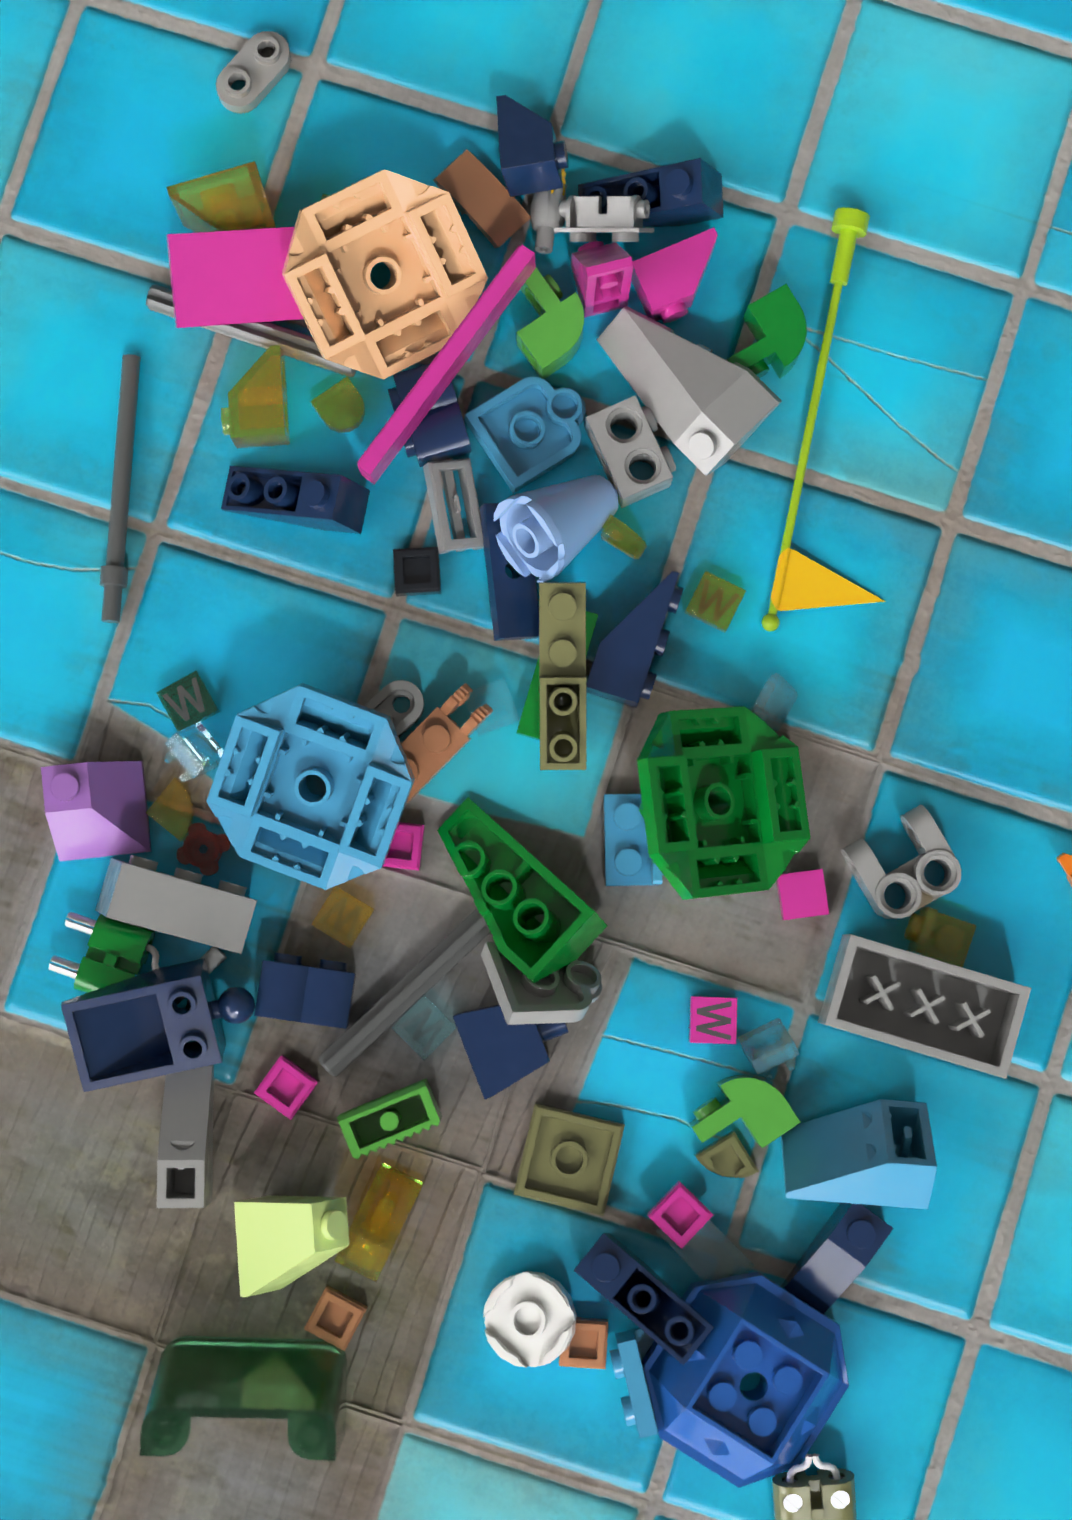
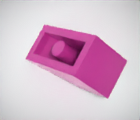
(671, 276)

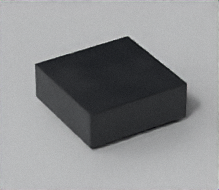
(417, 571)

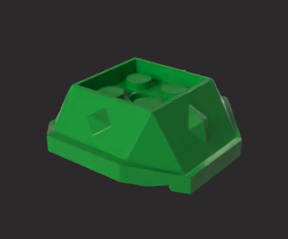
(753, 795)

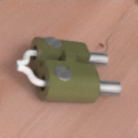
(814, 1497)

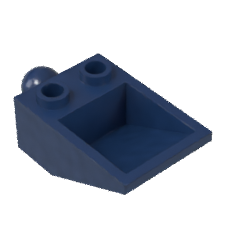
(141, 1033)

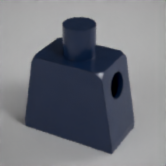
(503, 1051)

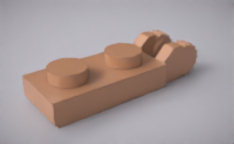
(440, 739)

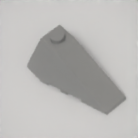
(693, 394)

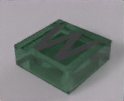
(188, 701)

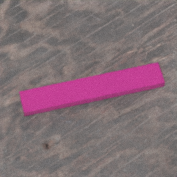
(447, 364)

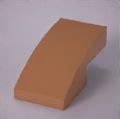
(482, 198)

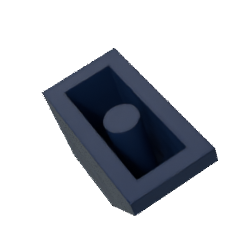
(528, 150)

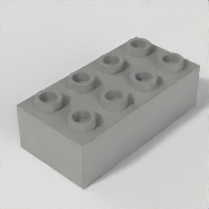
(924, 1005)

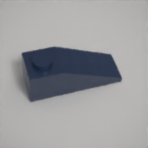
(837, 1255)

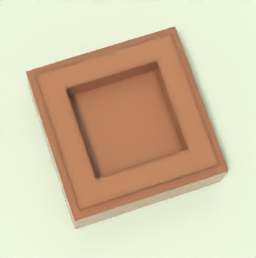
(335, 1318)
(588, 1345)

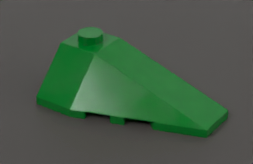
(525, 906)

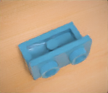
(627, 1363)

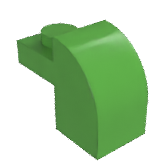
(557, 333)
(754, 1102)

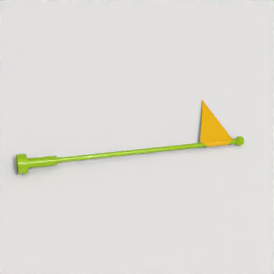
(798, 579)

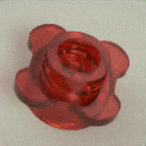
(190, 852)

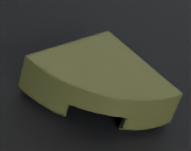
(727, 1157)

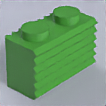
(390, 1118)

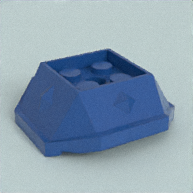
(754, 1330)

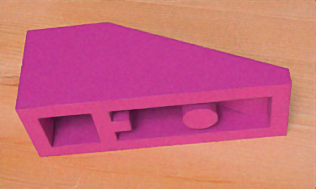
(602, 276)

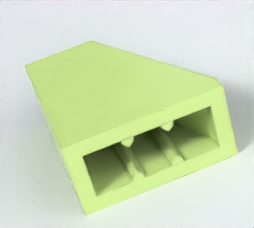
(286, 1238)

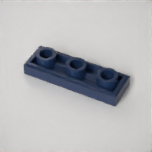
(511, 599)

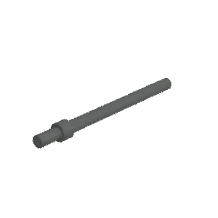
(114, 574)

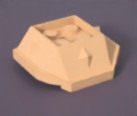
(429, 262)

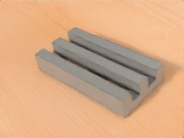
(438, 508)

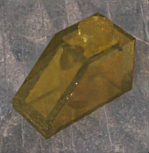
(259, 404)
(379, 1221)

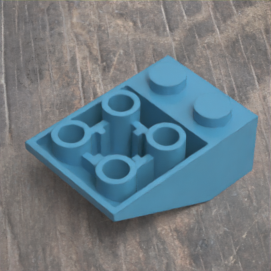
(863, 1156)

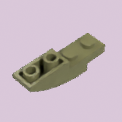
(562, 675)

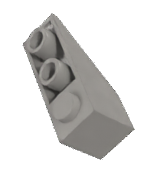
(186, 1140)

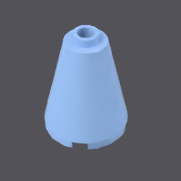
(553, 524)

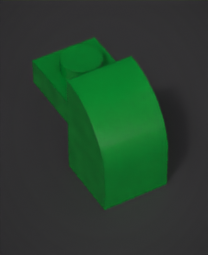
(779, 332)

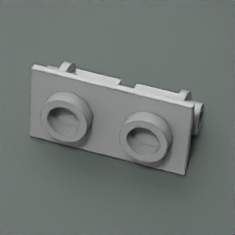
(622, 219)

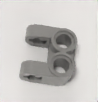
(910, 876)

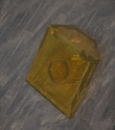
(223, 201)

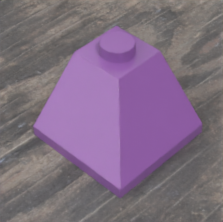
(96, 809)

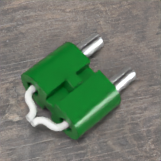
(113, 954)

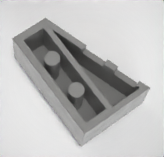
(176, 903)

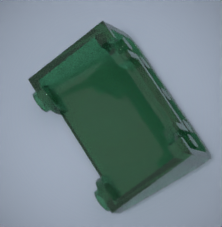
(249, 1380)

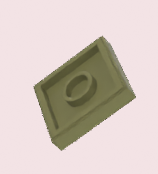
(569, 1159)

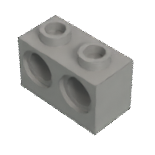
(619, 454)

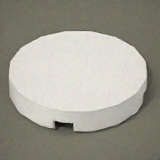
(529, 1319)

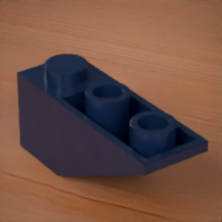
(676, 192)
(297, 498)
(626, 653)
(644, 1297)

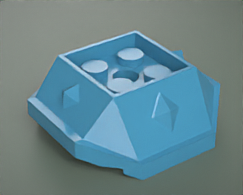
(265, 796)

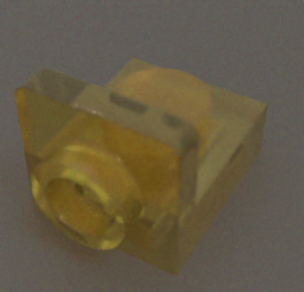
(939, 936)

